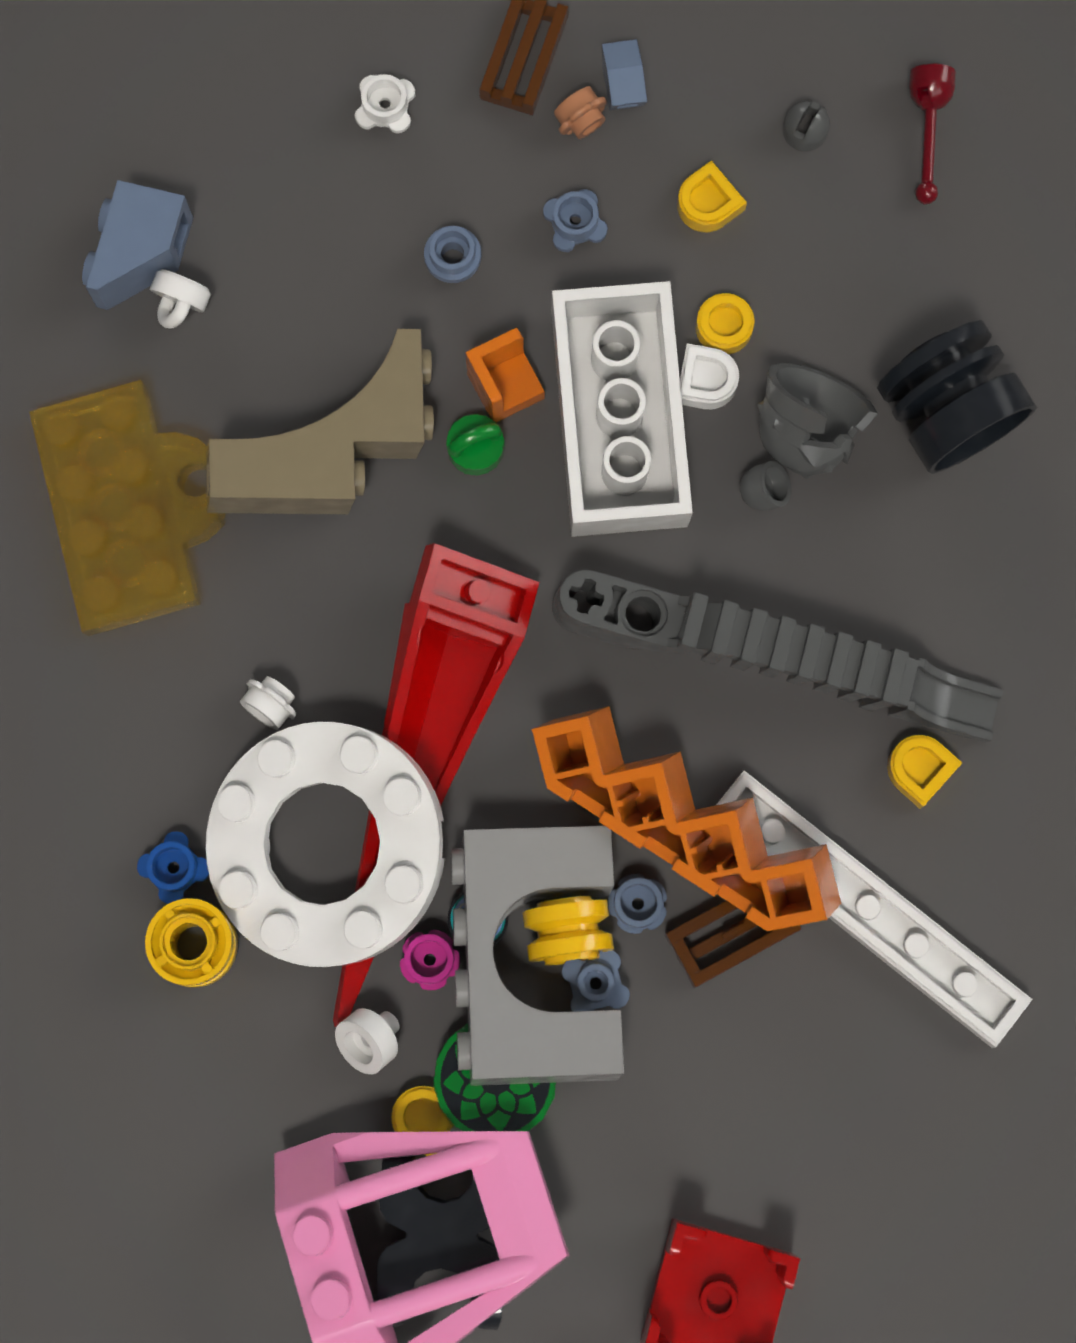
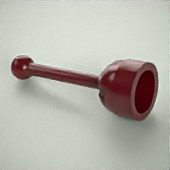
(931, 90)

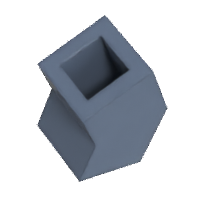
(623, 75)

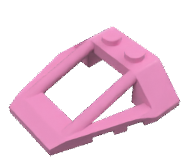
(323, 1252)

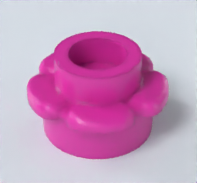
(417, 948)

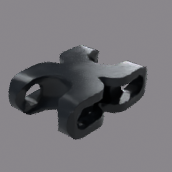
(437, 1237)

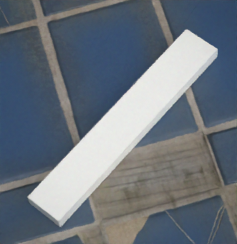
(894, 926)

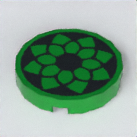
(486, 1106)

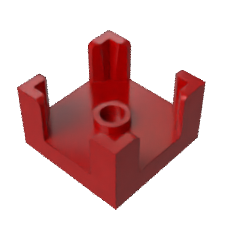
(717, 1288)

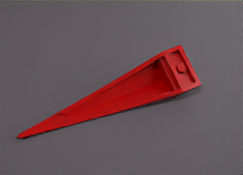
(446, 670)

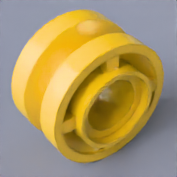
(567, 930)
(163, 937)

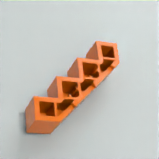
(654, 809)

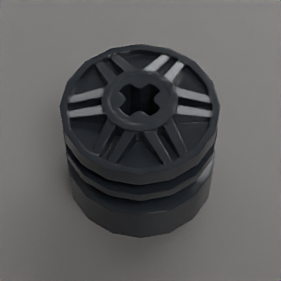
(951, 388)

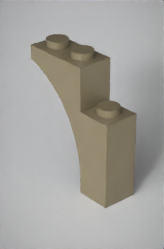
(315, 465)

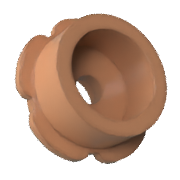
(581, 113)

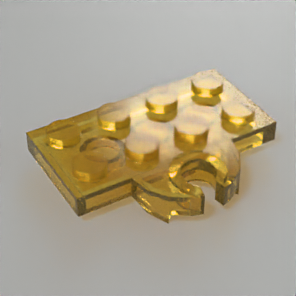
(122, 505)

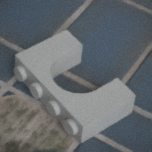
(505, 1036)

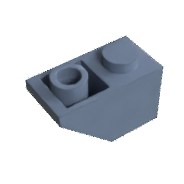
(139, 236)

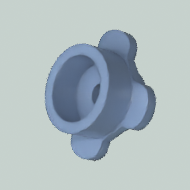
(578, 204)
(605, 968)

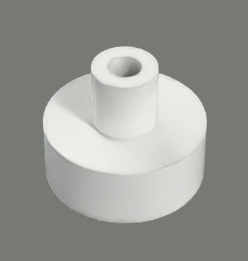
(368, 1039)

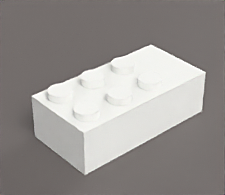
(621, 409)

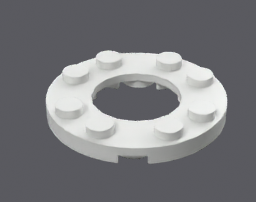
(407, 859)

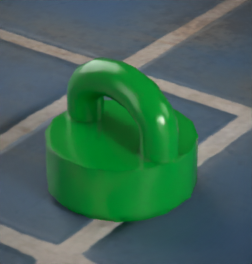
(475, 444)

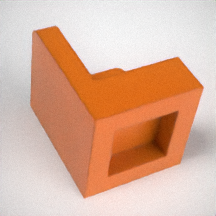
(503, 375)

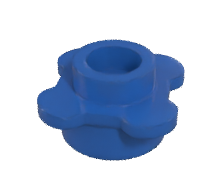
(156, 864)

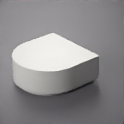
(707, 377)

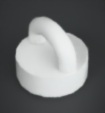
(178, 290)

